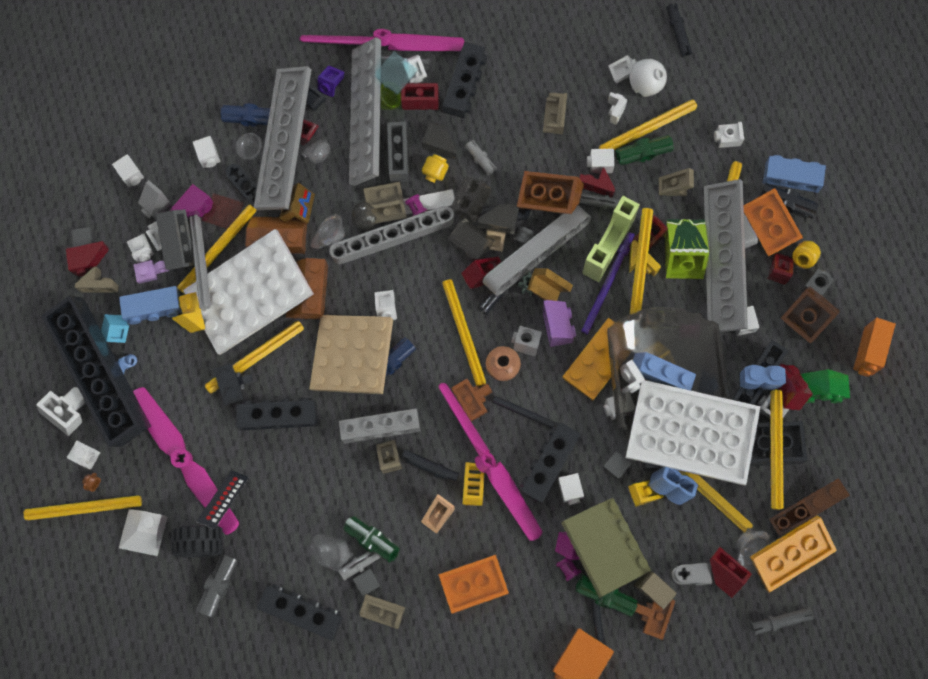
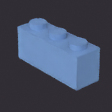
(794, 173)
(150, 305)
(663, 372)

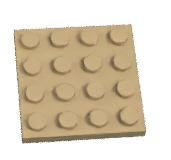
(351, 354)

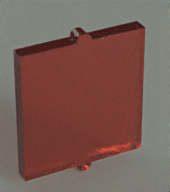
(223, 211)

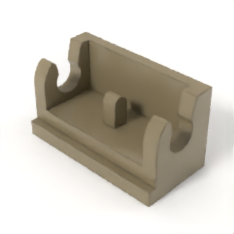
(555, 113)
(382, 611)

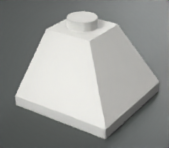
(143, 532)

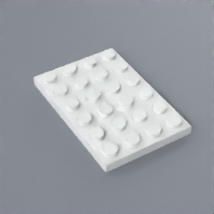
(251, 291)
(693, 432)

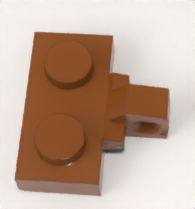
(471, 398)
(655, 618)

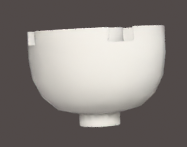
(648, 77)

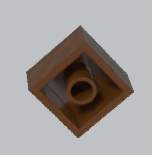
(810, 314)

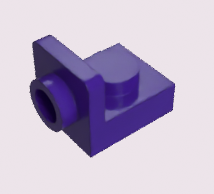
(329, 80)

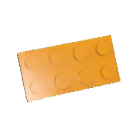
(592, 367)
(793, 553)

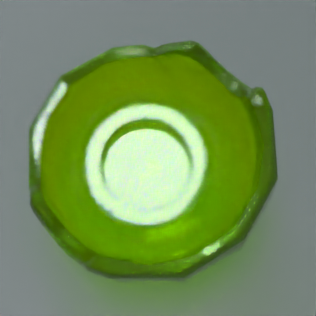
(389, 99)

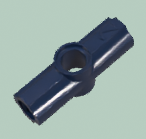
(246, 115)
(398, 354)

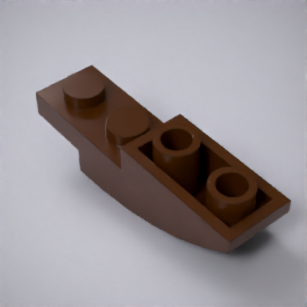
(809, 507)

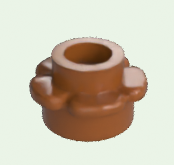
(91, 482)

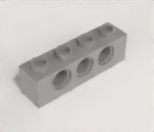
(379, 426)

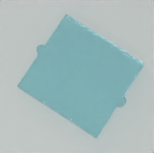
(395, 72)

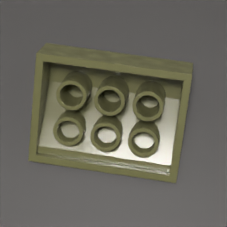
(606, 547)

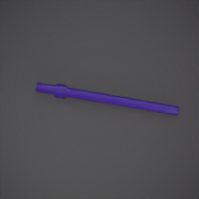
(622, 251)

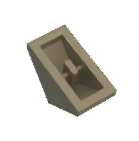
(388, 457)
(655, 589)

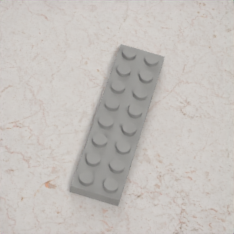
(365, 112)
(282, 139)
(726, 255)

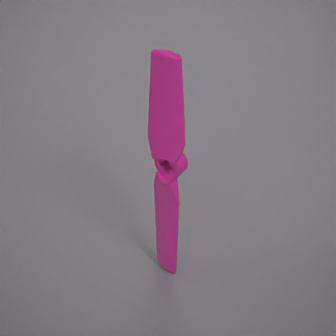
(397, 42)
(172, 443)
(496, 473)

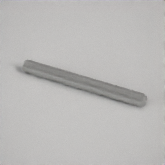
(200, 263)

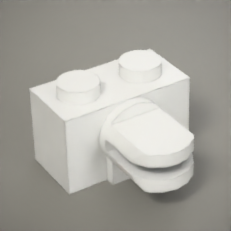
(62, 410)

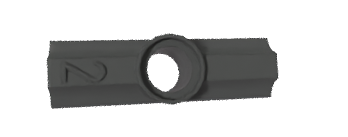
(216, 585)

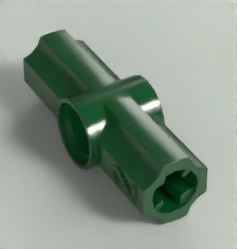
(644, 149)
(371, 539)
(612, 600)

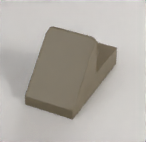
(676, 183)
(94, 283)

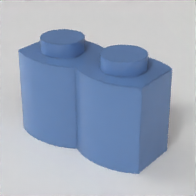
(766, 378)
(673, 485)

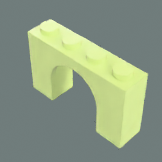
(603, 253)

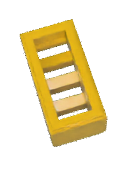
(469, 495)

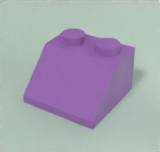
(557, 323)

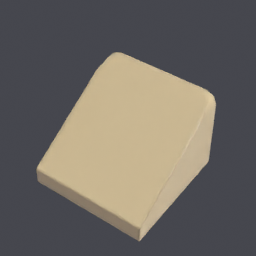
(499, 238)

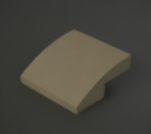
(387, 202)

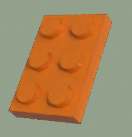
(772, 222)
(473, 584)

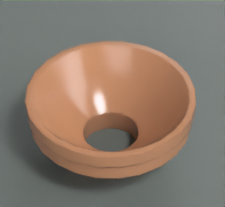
(503, 373)

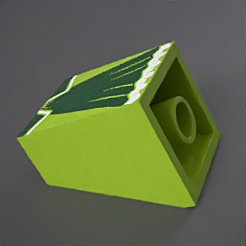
(686, 249)

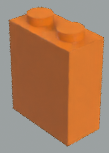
(874, 347)
(582, 658)

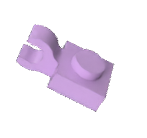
(147, 270)

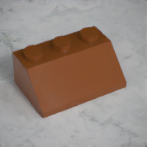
(550, 192)
(292, 232)
(315, 273)

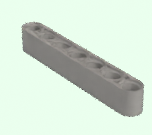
(383, 232)
(536, 250)

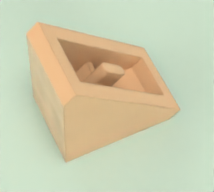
(438, 514)

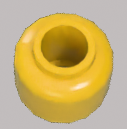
(435, 168)
(806, 254)

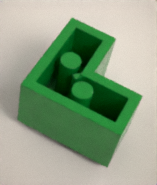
(827, 385)

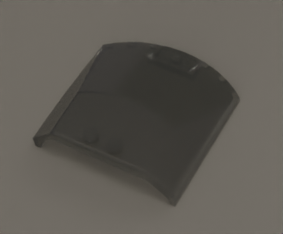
(674, 337)

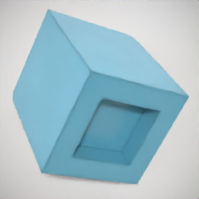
(114, 328)

